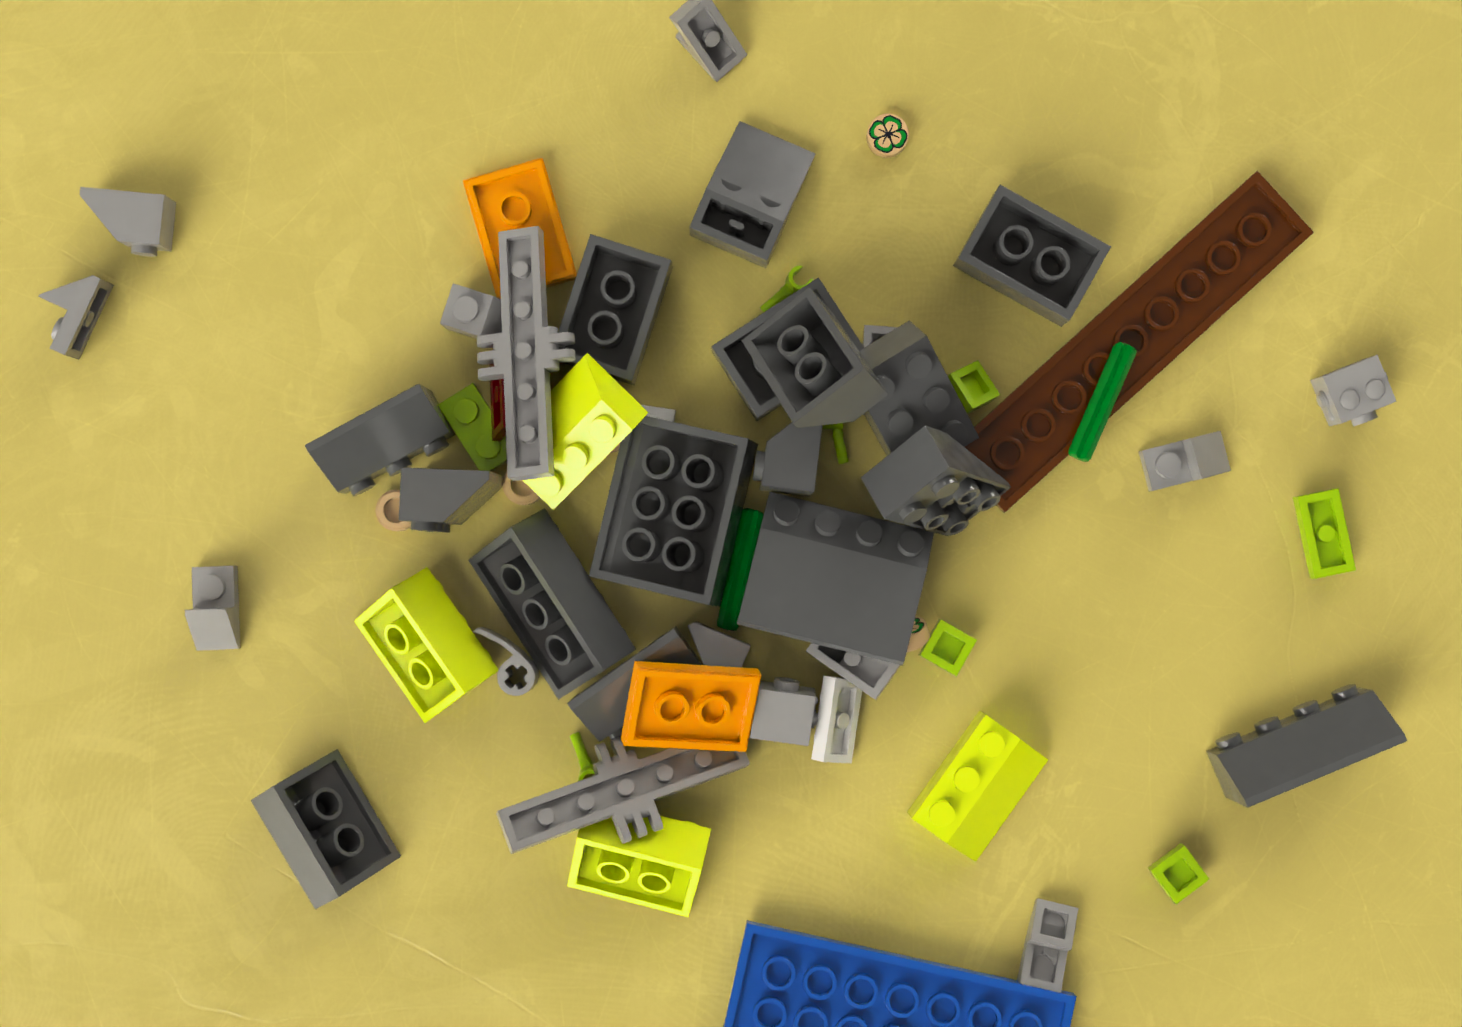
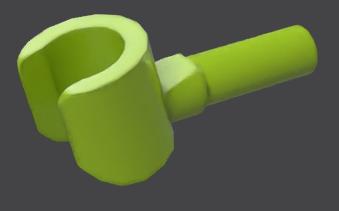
(788, 289)
(838, 441)
(584, 760)

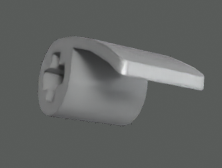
(518, 659)

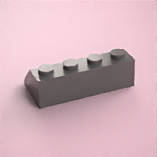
(551, 603)
(1303, 745)

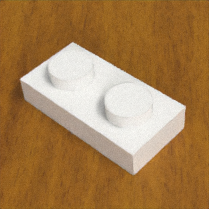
(836, 721)

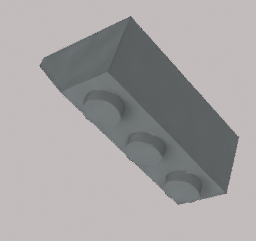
(813, 364)
(381, 440)
(789, 461)
(443, 496)
(605, 702)
(326, 829)

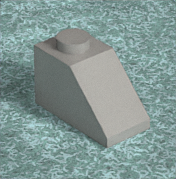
(134, 218)
(472, 312)

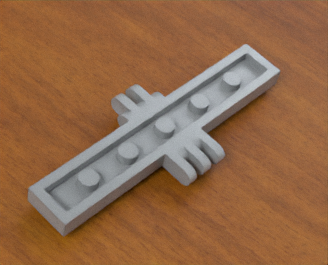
(525, 354)
(619, 790)

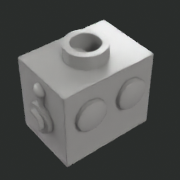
(1353, 392)
(784, 712)

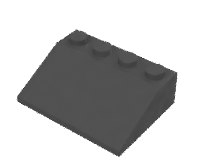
(674, 510)
(836, 578)

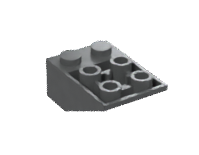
(751, 194)
(933, 484)

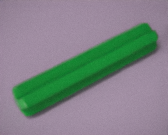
(1102, 402)
(739, 568)

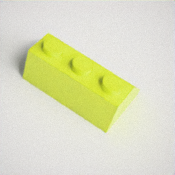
(587, 423)
(426, 644)
(977, 786)
(647, 871)

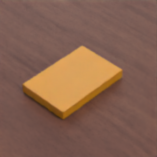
(517, 200)
(690, 706)

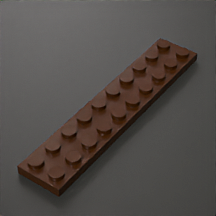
(1155, 316)

